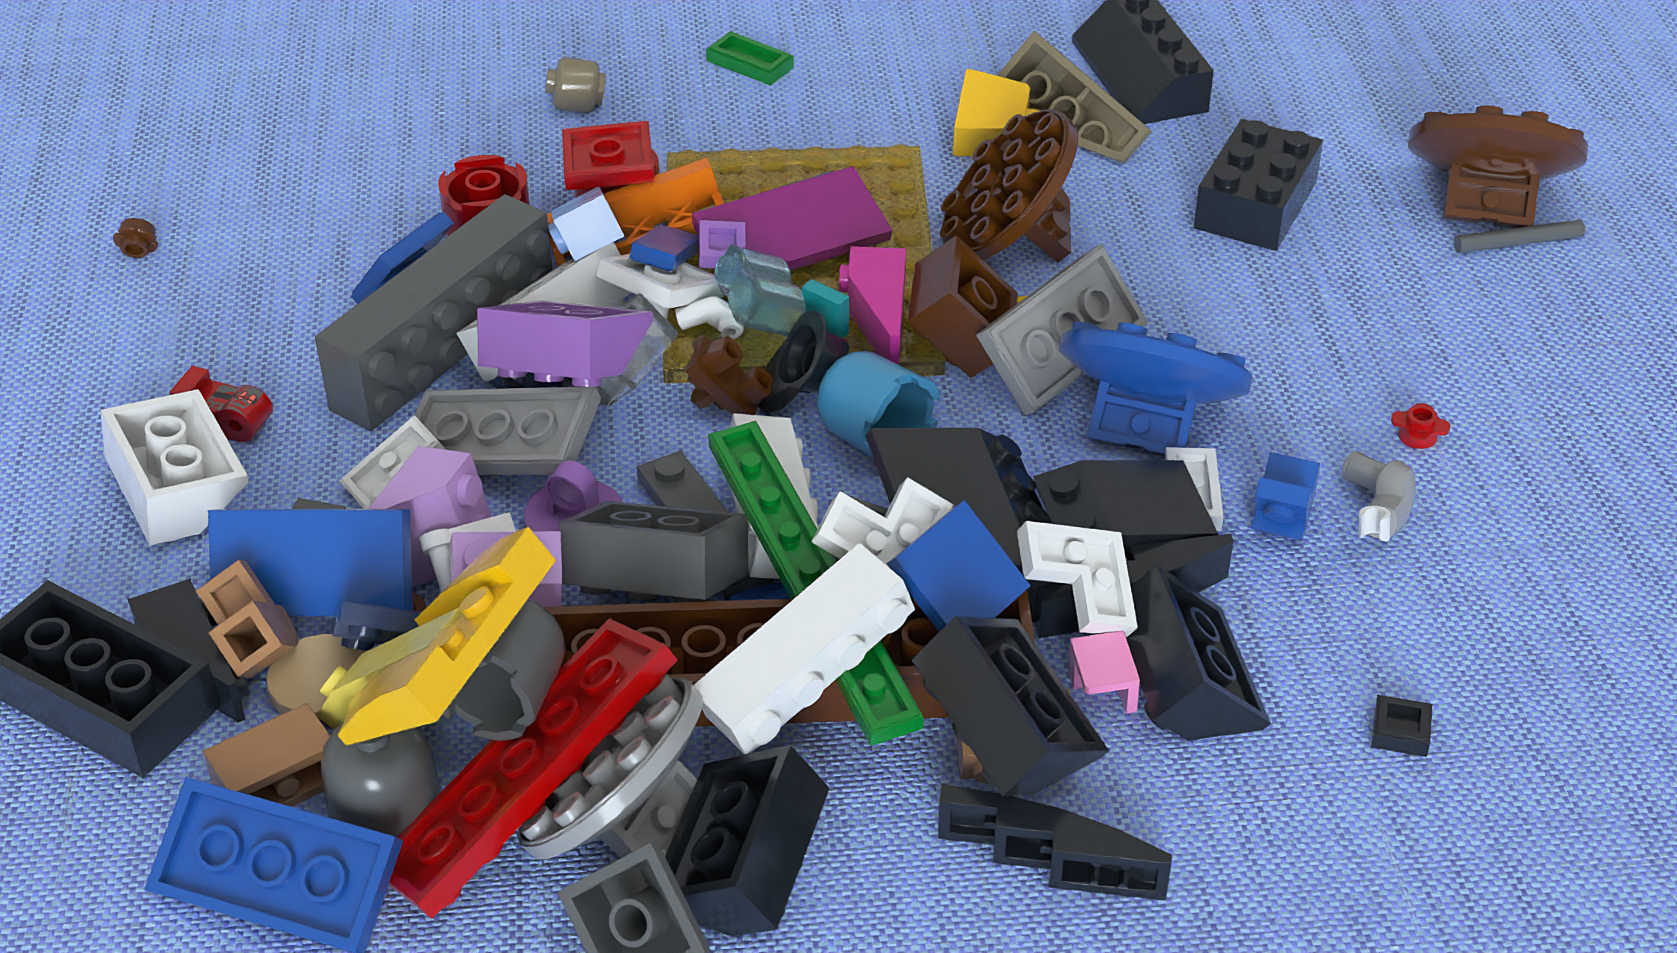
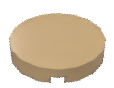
(305, 669)

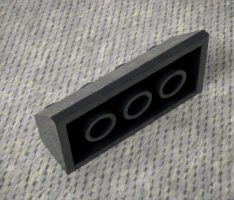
(1145, 60)

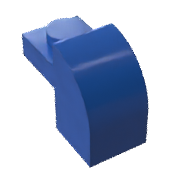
(1285, 496)

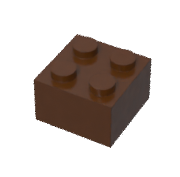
(956, 299)

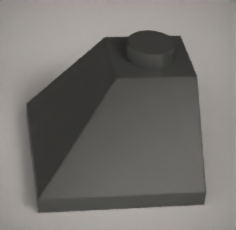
(633, 908)

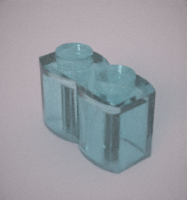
(759, 290)

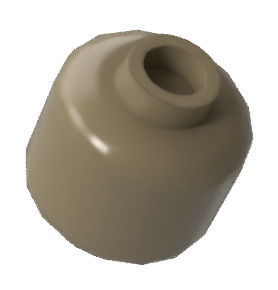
(576, 85)

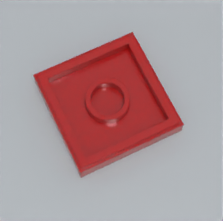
(607, 155)

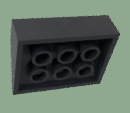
(966, 467)

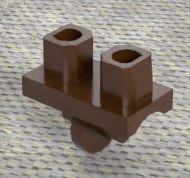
(721, 381)

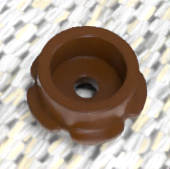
(136, 237)

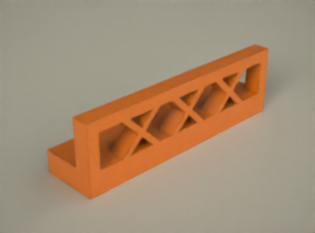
(668, 199)

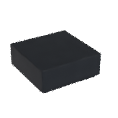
(1401, 725)

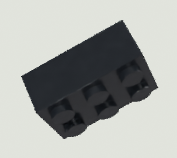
(1258, 184)

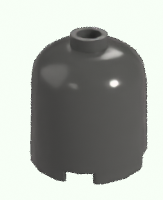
(513, 676)
(379, 780)

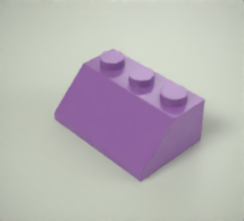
(559, 340)

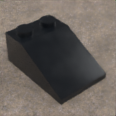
(1135, 497)

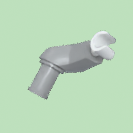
(1393, 491)

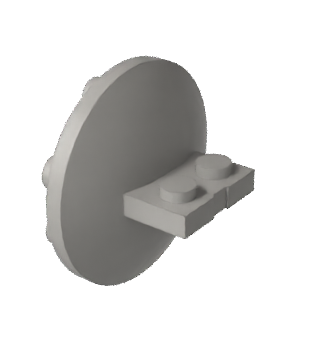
(629, 783)

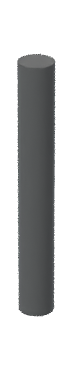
(1519, 236)

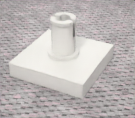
(658, 286)

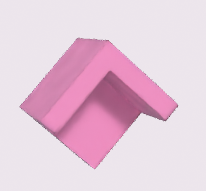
(1105, 665)

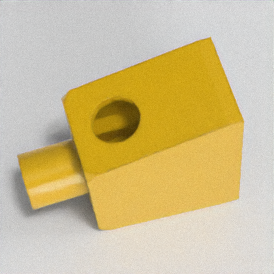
(985, 109)

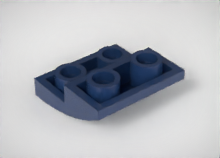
(366, 624)

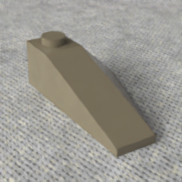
(1060, 85)

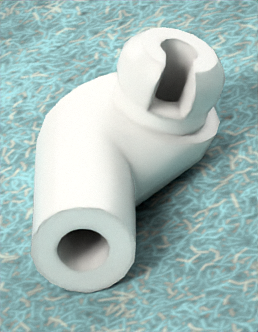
(711, 311)

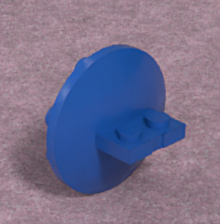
(1150, 383)

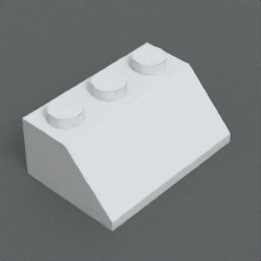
(171, 463)

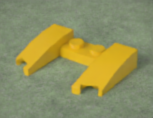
(427, 681)

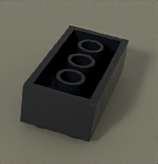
(101, 679)

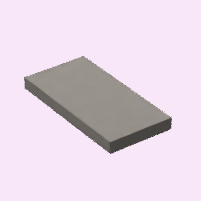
(1028, 336)
(511, 427)

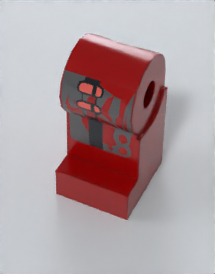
(236, 409)

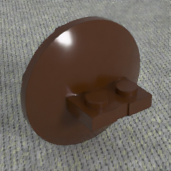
(1496, 161)
(1016, 188)

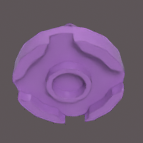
(565, 497)

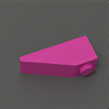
(877, 296)

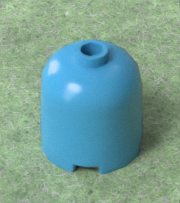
(870, 393)

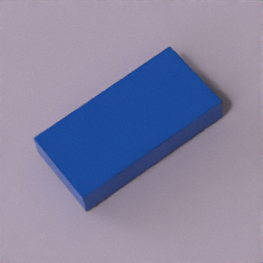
(665, 247)

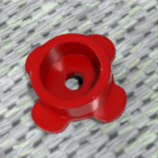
(1420, 426)

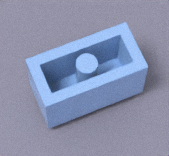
(584, 224)

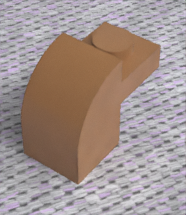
(250, 625)

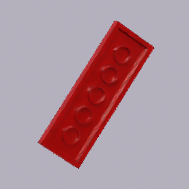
(517, 775)

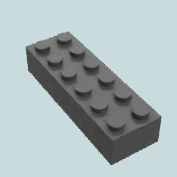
(409, 326)

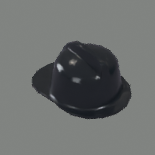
(802, 361)

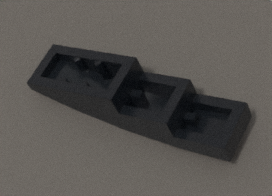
(1193, 561)
(1037, 835)

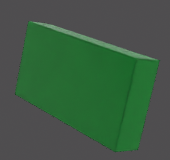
(750, 58)

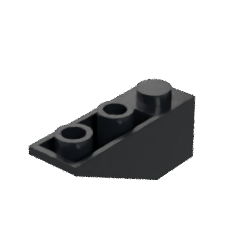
(184, 620)

